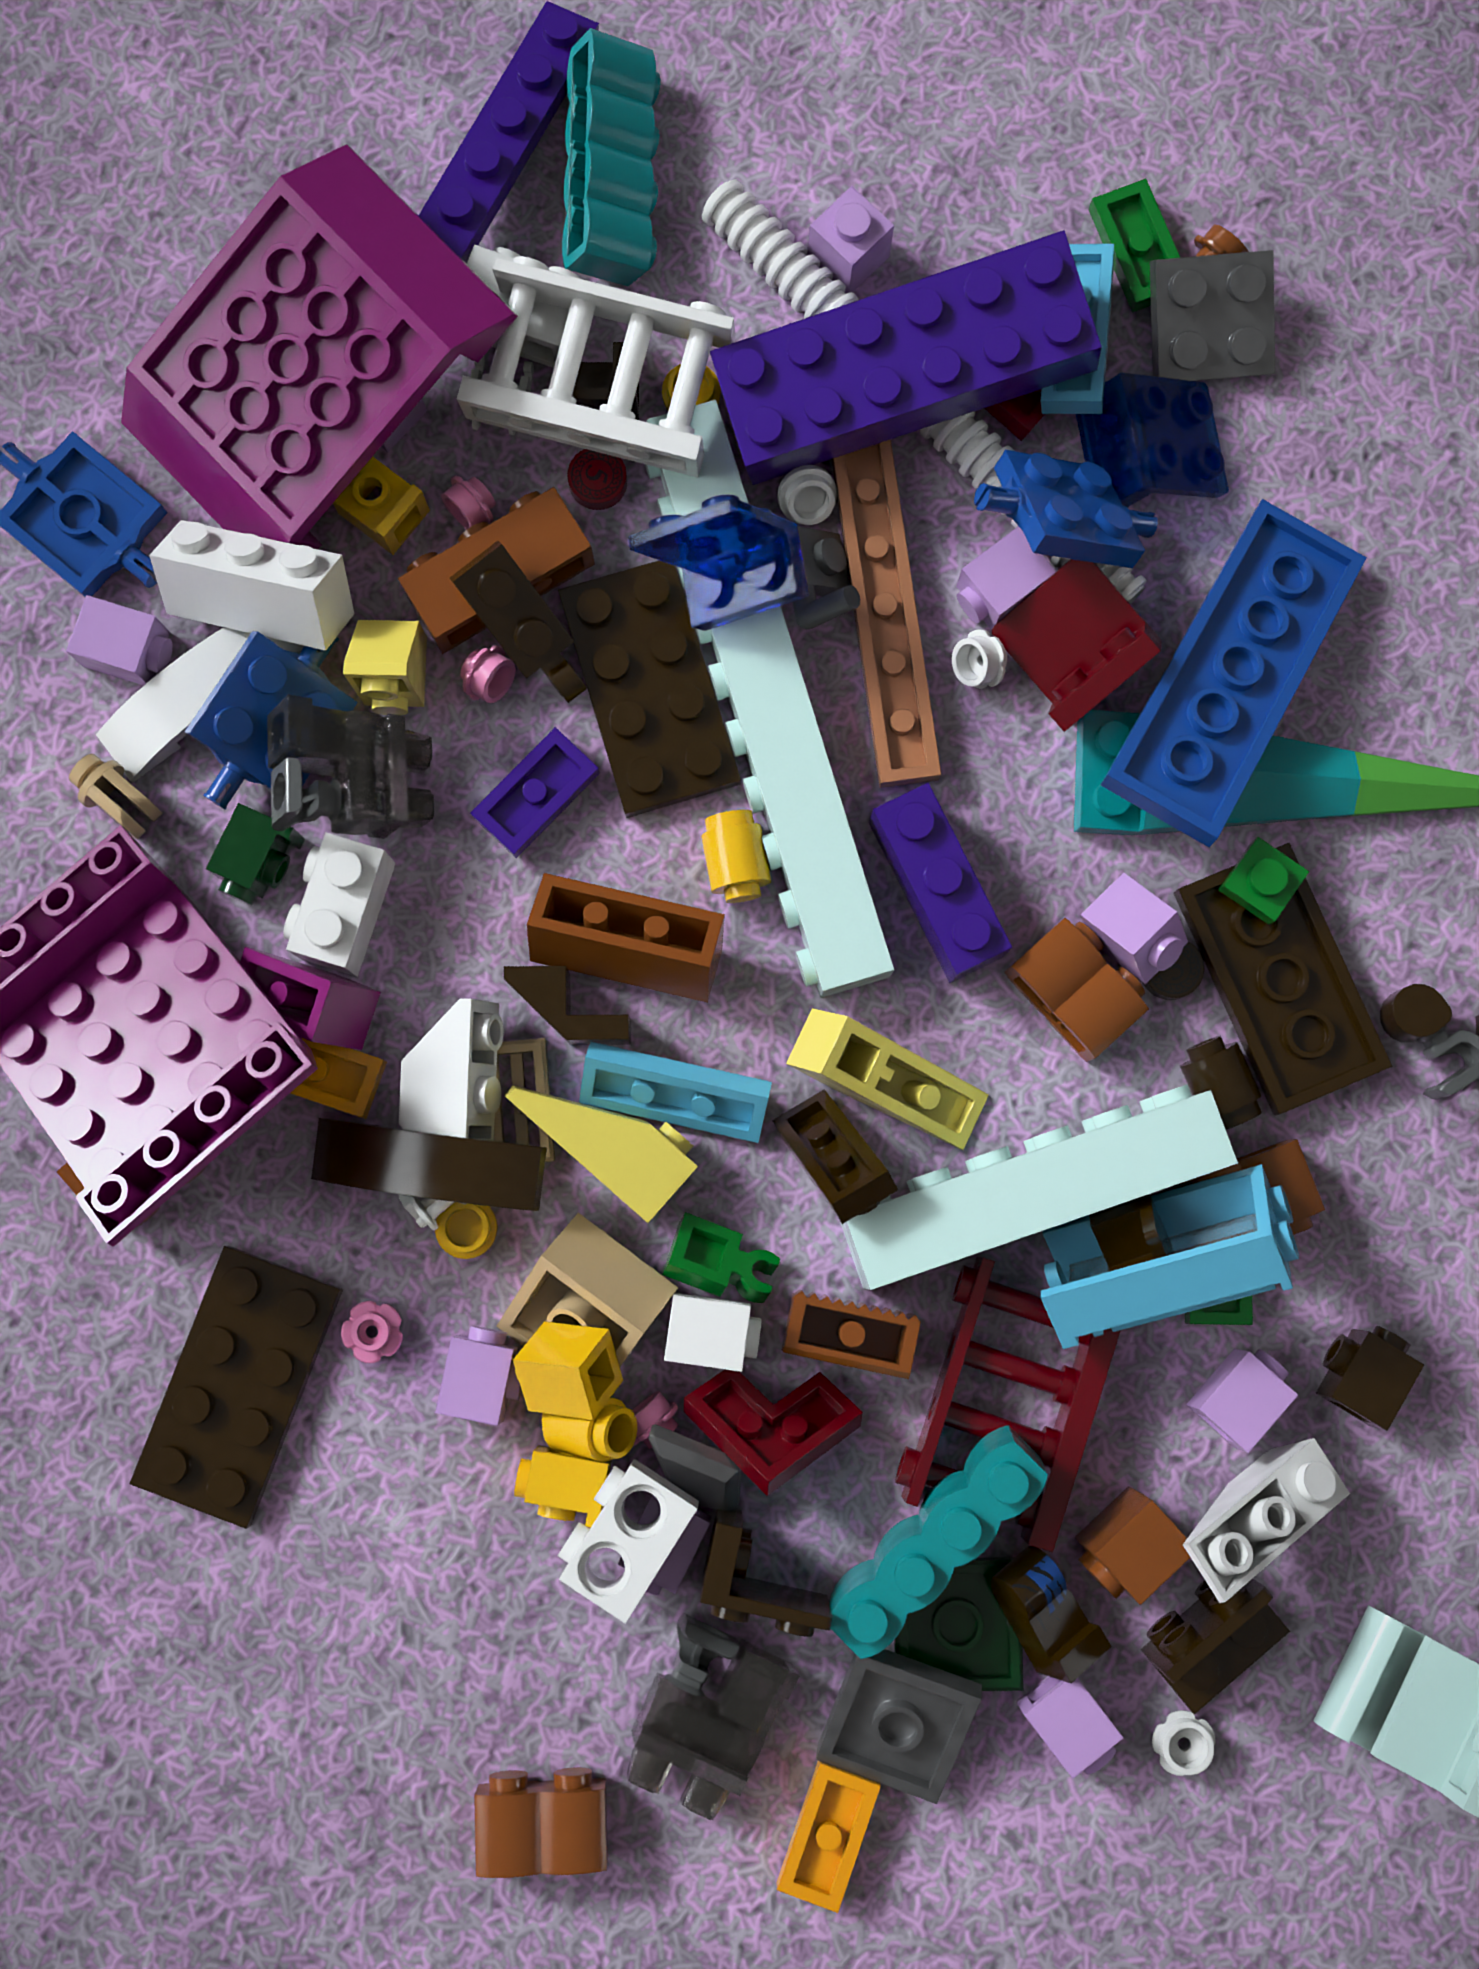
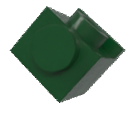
(251, 855)

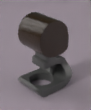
(1421, 1016)

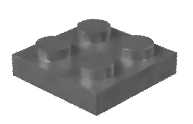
(1213, 316)
(899, 1723)

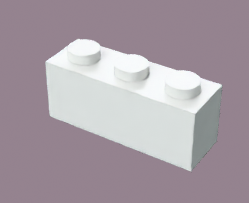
(253, 584)

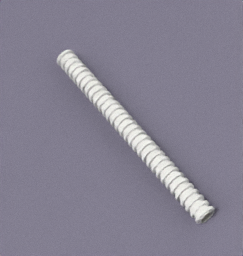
(814, 292)

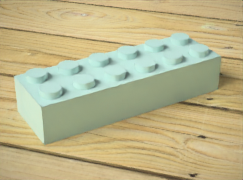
(1046, 1187)

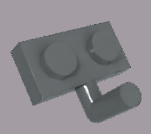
(826, 577)

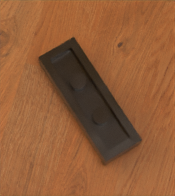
(835, 1157)

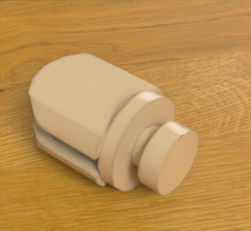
(98, 780)

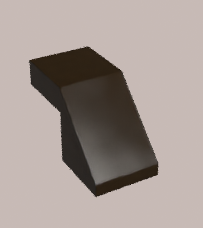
(550, 996)

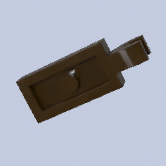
(518, 618)

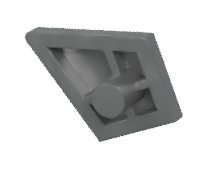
(697, 1469)

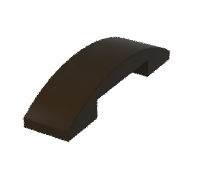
(429, 1165)

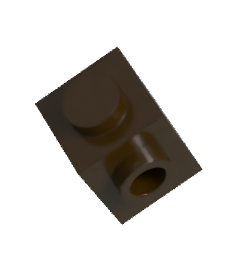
(1369, 1375)

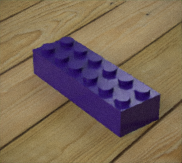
(908, 358)

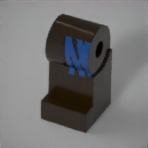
(1047, 1616)

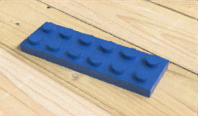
(1234, 673)

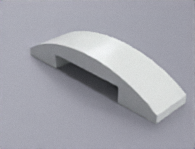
(159, 713)

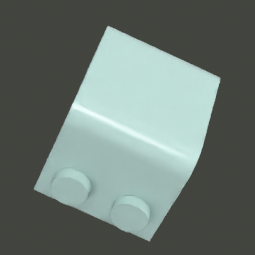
(1409, 1706)

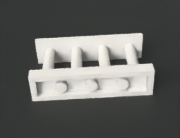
(613, 426)

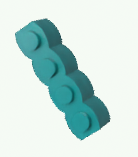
(609, 158)
(921, 1551)

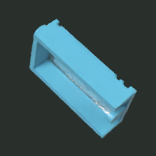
(1226, 1244)

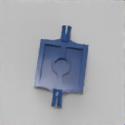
(1067, 509)
(79, 514)
(237, 709)

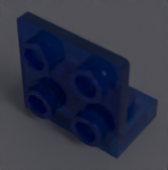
(1155, 438)
(730, 558)

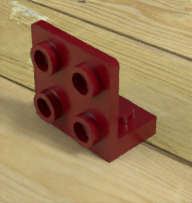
(1077, 639)

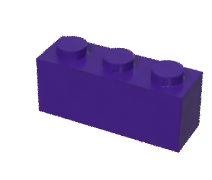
(939, 883)

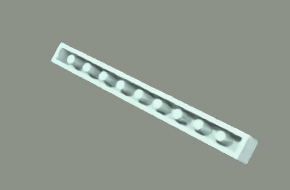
(786, 758)

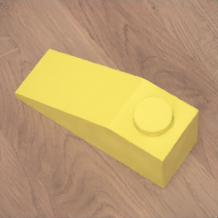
(886, 1077)
(619, 1150)

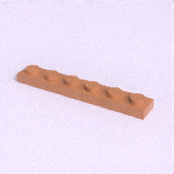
(886, 617)

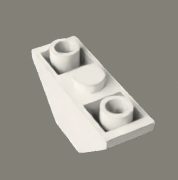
(452, 1072)

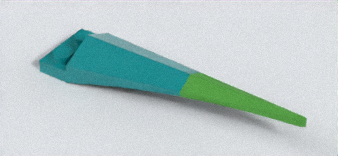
(1288, 784)

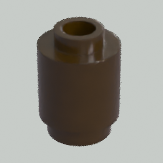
(1228, 1077)

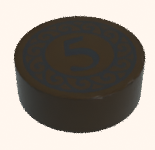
(1180, 978)

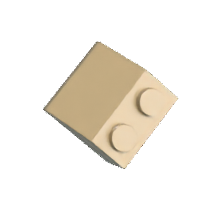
(589, 1283)

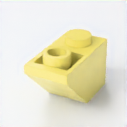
(387, 665)

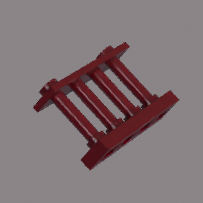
(1073, 1387)

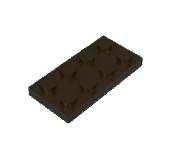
(649, 687)
(1284, 992)
(236, 1387)

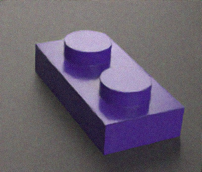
(535, 792)

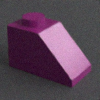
(315, 1001)

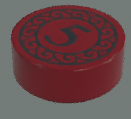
(597, 479)

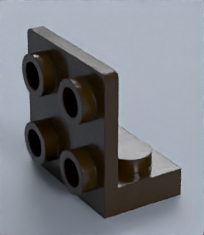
(738, 1596)
(1213, 1641)

